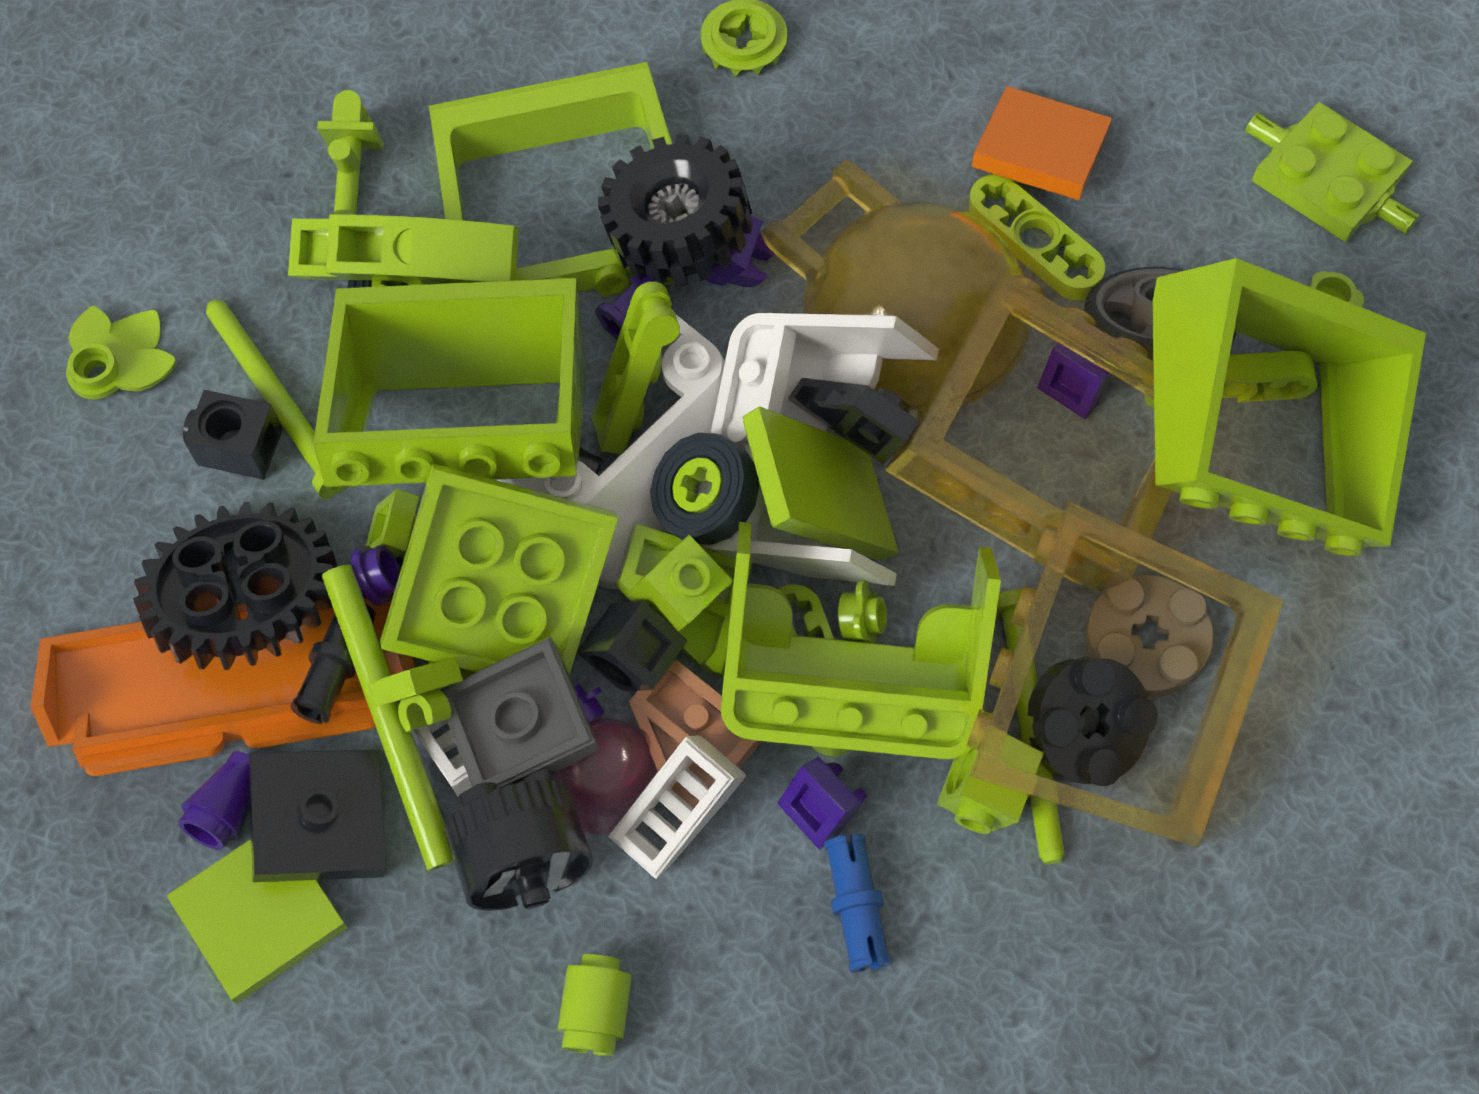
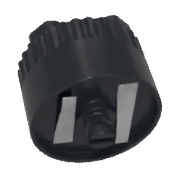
(517, 842)

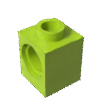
(682, 584)
(983, 805)

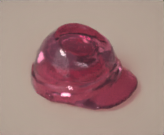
(611, 779)

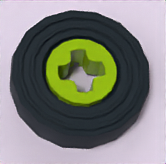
(704, 516)

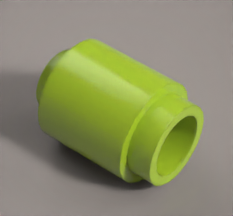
(594, 1005)

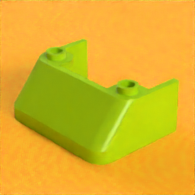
(857, 691)

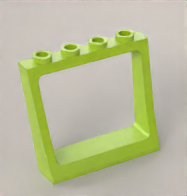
(545, 116)

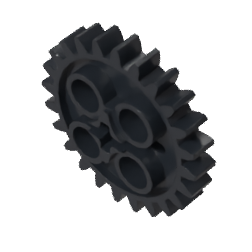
(191, 595)

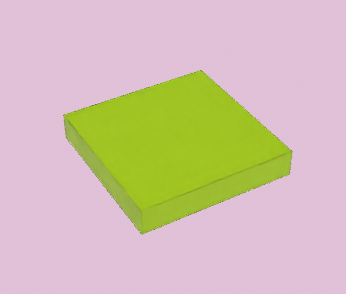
(250, 927)

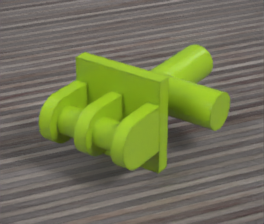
(345, 138)

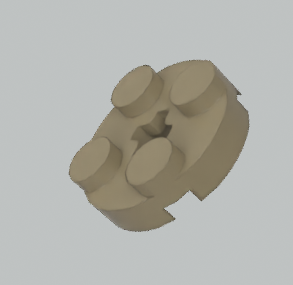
(1178, 615)

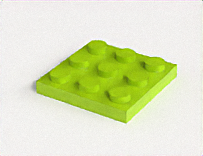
(495, 571)

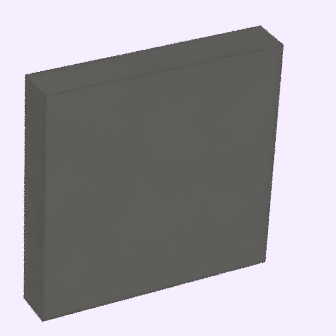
(519, 717)

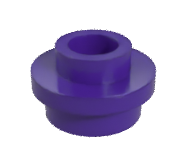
(376, 573)

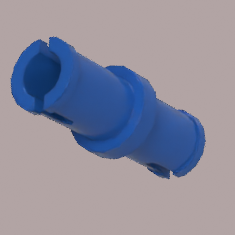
(857, 903)

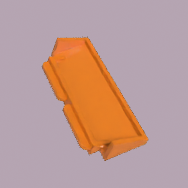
(142, 709)

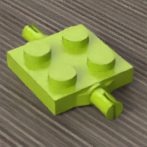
(1332, 172)

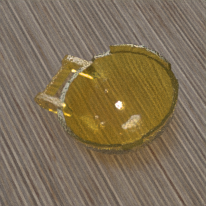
(908, 263)

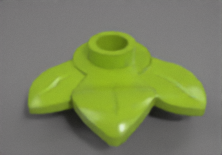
(122, 347)

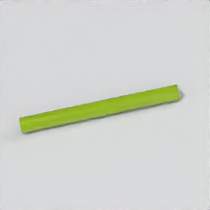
(397, 743)

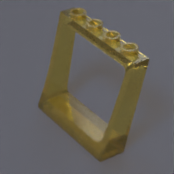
(1211, 749)

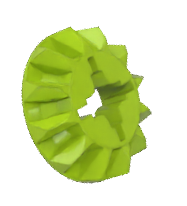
(728, 22)

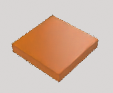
(1041, 142)

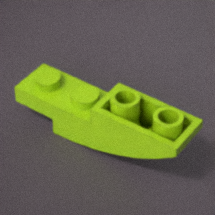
(402, 249)

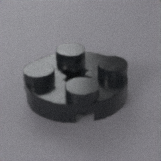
(1122, 728)

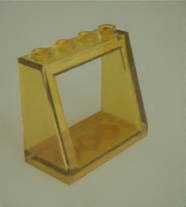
(986, 495)

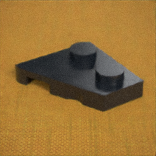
(867, 418)

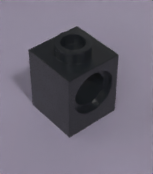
(246, 452)
(632, 646)

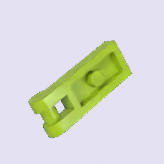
(634, 366)

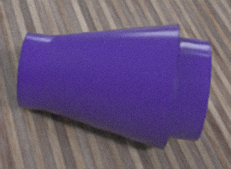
(219, 805)

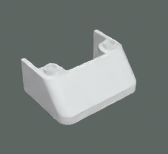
(762, 369)
(695, 373)

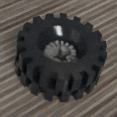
(662, 185)

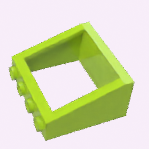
(447, 341)
(1366, 397)

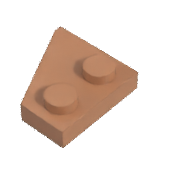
(683, 708)

